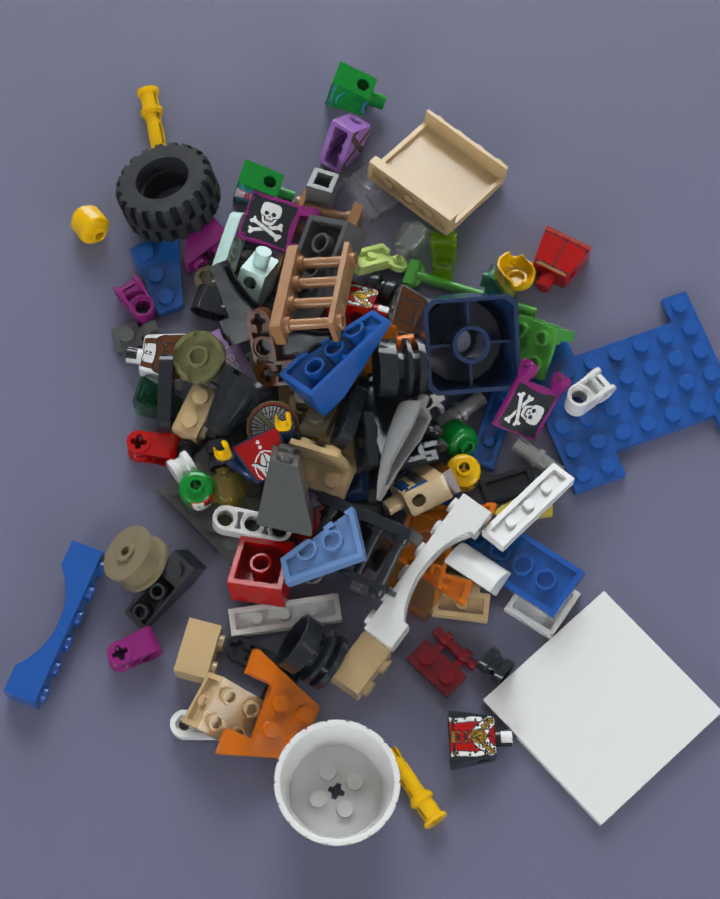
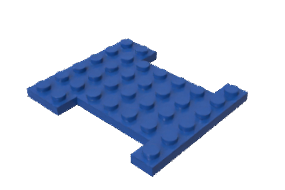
(663, 386)

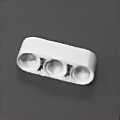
(237, 527)

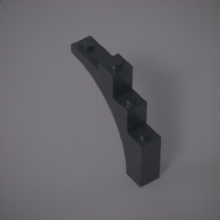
(239, 304)

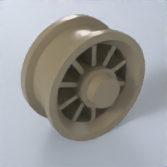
(135, 558)

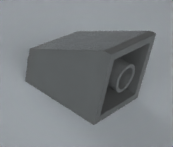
(286, 493)

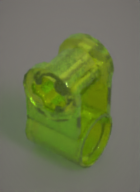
(443, 250)

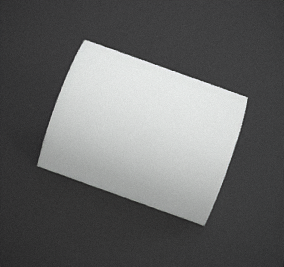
(478, 568)

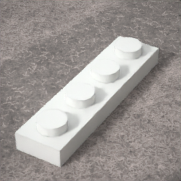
(527, 507)
(270, 619)

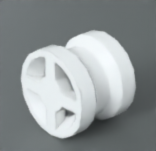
(181, 466)

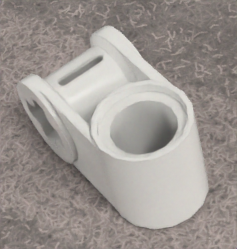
(591, 389)

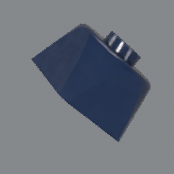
(494, 347)

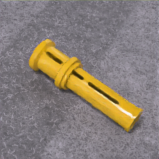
(152, 113)
(420, 798)

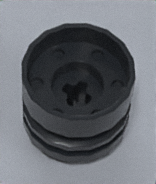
(403, 367)
(312, 652)

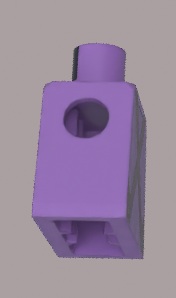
(345, 134)

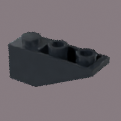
(177, 577)

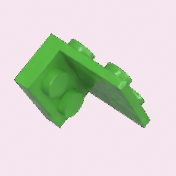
(539, 341)

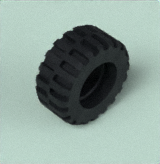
(160, 170)

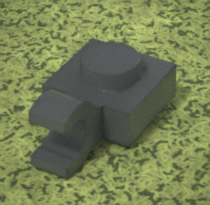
(132, 336)

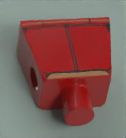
(558, 259)

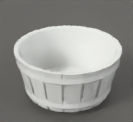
(332, 755)

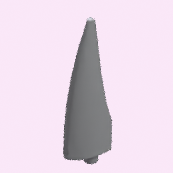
(403, 436)

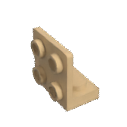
(325, 468)
(222, 706)

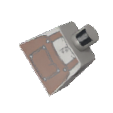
(406, 309)

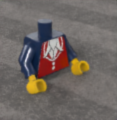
(253, 455)

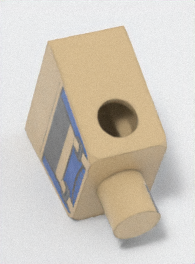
(417, 491)

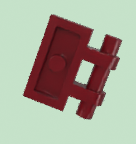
(436, 667)

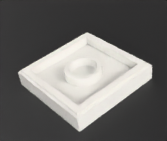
(537, 619)

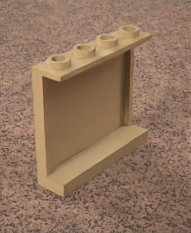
(438, 173)

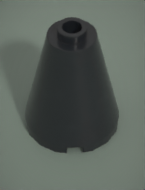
(233, 402)

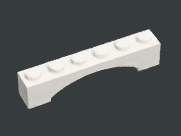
(464, 521)

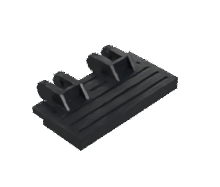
(384, 410)

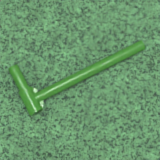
(416, 275)

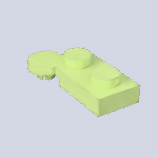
(377, 258)

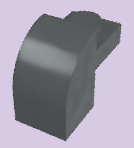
(324, 186)

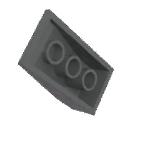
(325, 239)

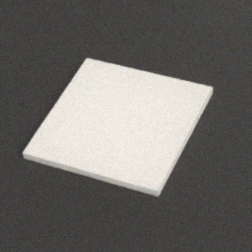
(602, 708)

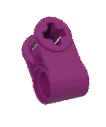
(135, 298)
(137, 648)

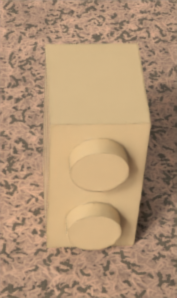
(199, 650)
(361, 666)

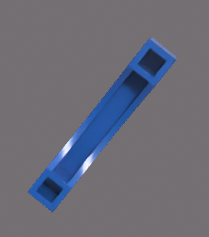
(32, 677)

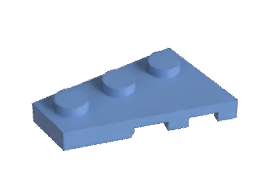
(327, 552)

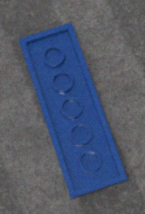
(535, 570)

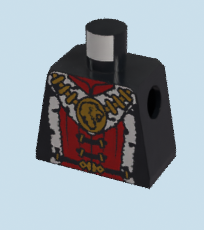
(474, 739)

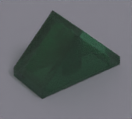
(146, 399)

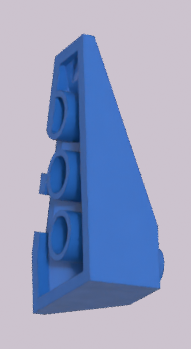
(329, 371)

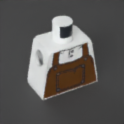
(149, 355)

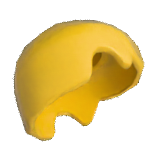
(517, 271)

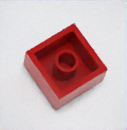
(258, 572)

